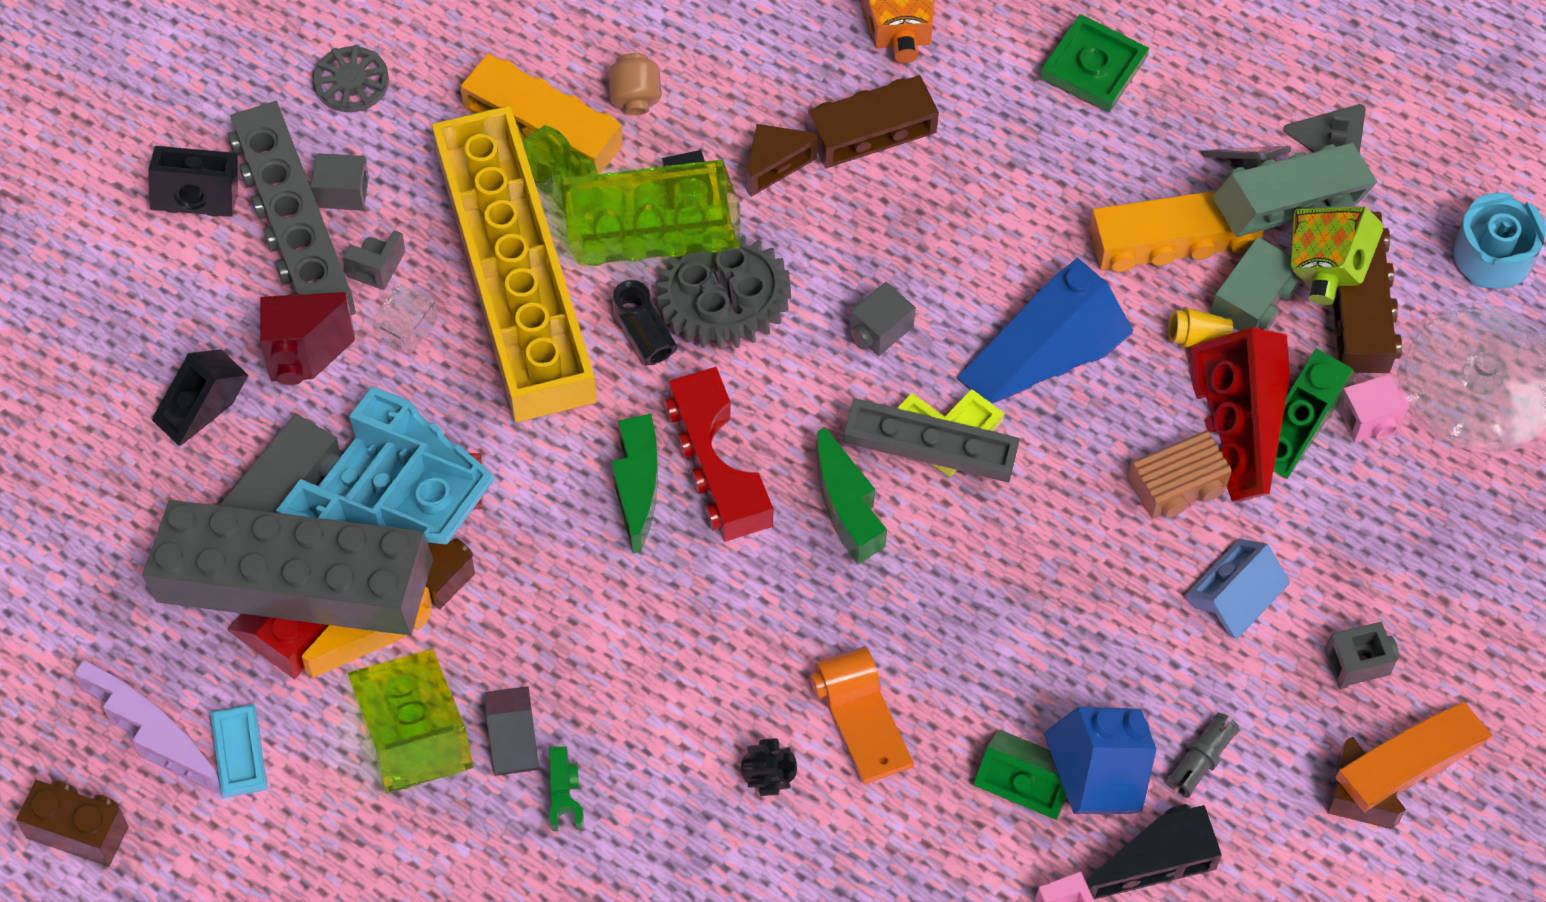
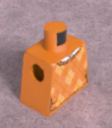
(900, 25)

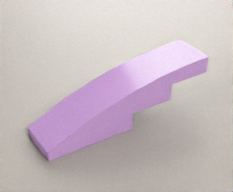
(155, 734)

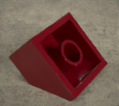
(303, 334)

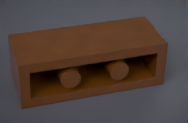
(873, 121)

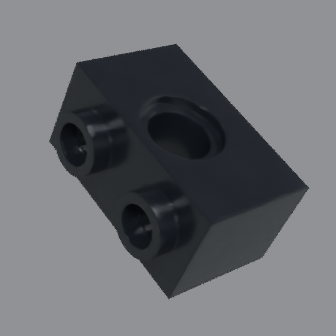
(193, 181)

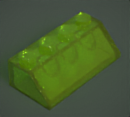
(651, 213)

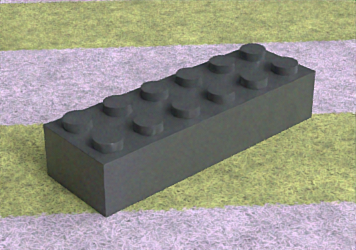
(289, 567)

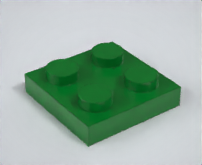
(1094, 62)

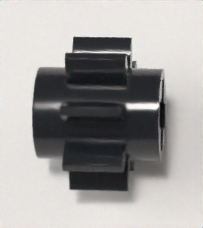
(769, 767)

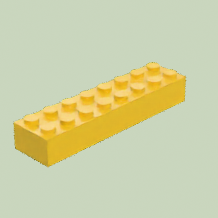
(514, 264)

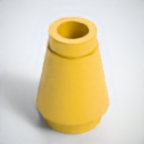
(1193, 327)

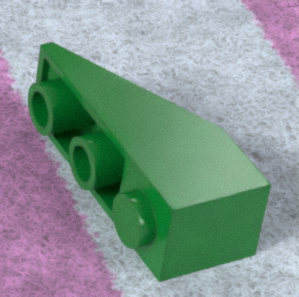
(1309, 407)

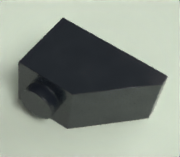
(199, 394)

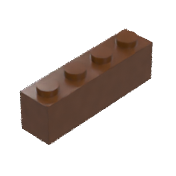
(1367, 316)

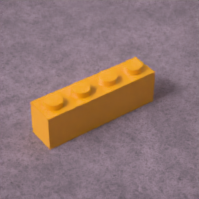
(536, 104)
(1163, 232)

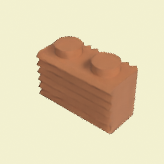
(1180, 475)

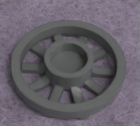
(351, 78)

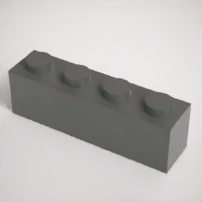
(294, 454)

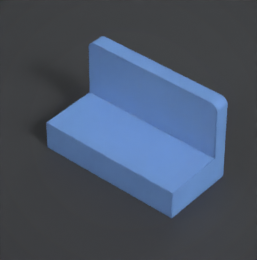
(1240, 585)

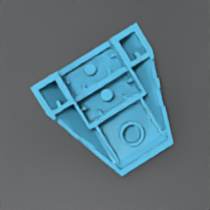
(395, 474)

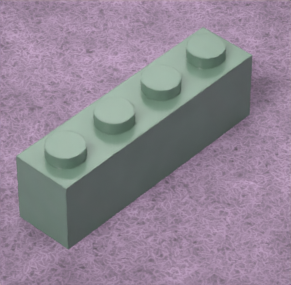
(1273, 190)

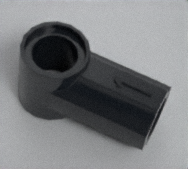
(642, 324)

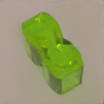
(553, 159)

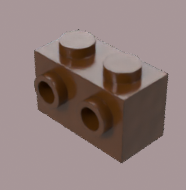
(72, 822)

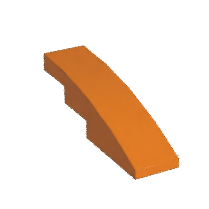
(1413, 756)

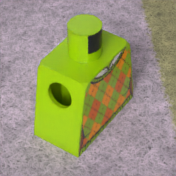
(1333, 248)

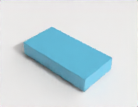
(239, 751)

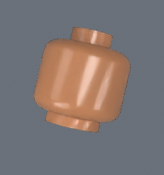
(634, 83)

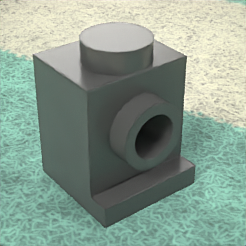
(1367, 641)

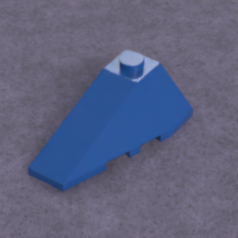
(1059, 329)

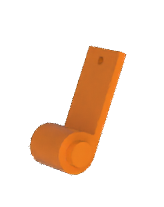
(861, 714)

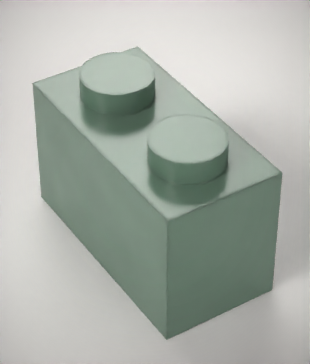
(1256, 287)

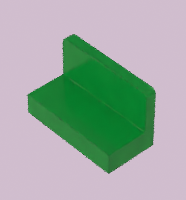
(1022, 774)

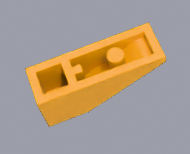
(344, 644)

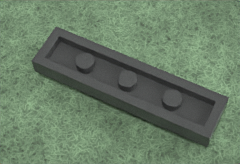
(931, 440)

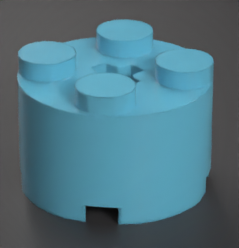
(1499, 241)

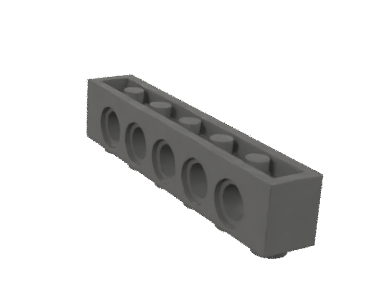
(266, 130)

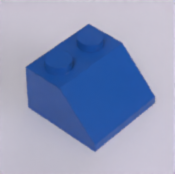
(1103, 759)

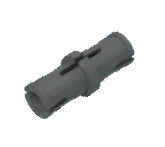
(1203, 754)

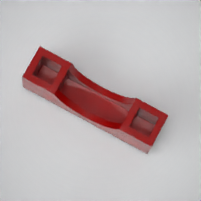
(735, 497)

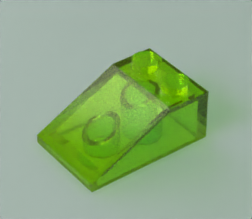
(411, 721)

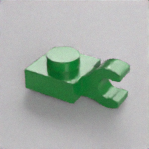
(562, 780)

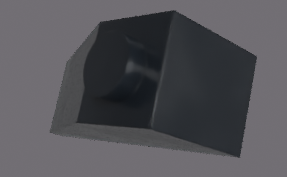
(1167, 850)

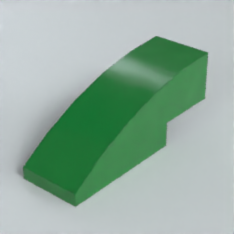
(637, 477)
(848, 500)

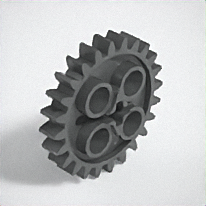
(702, 308)

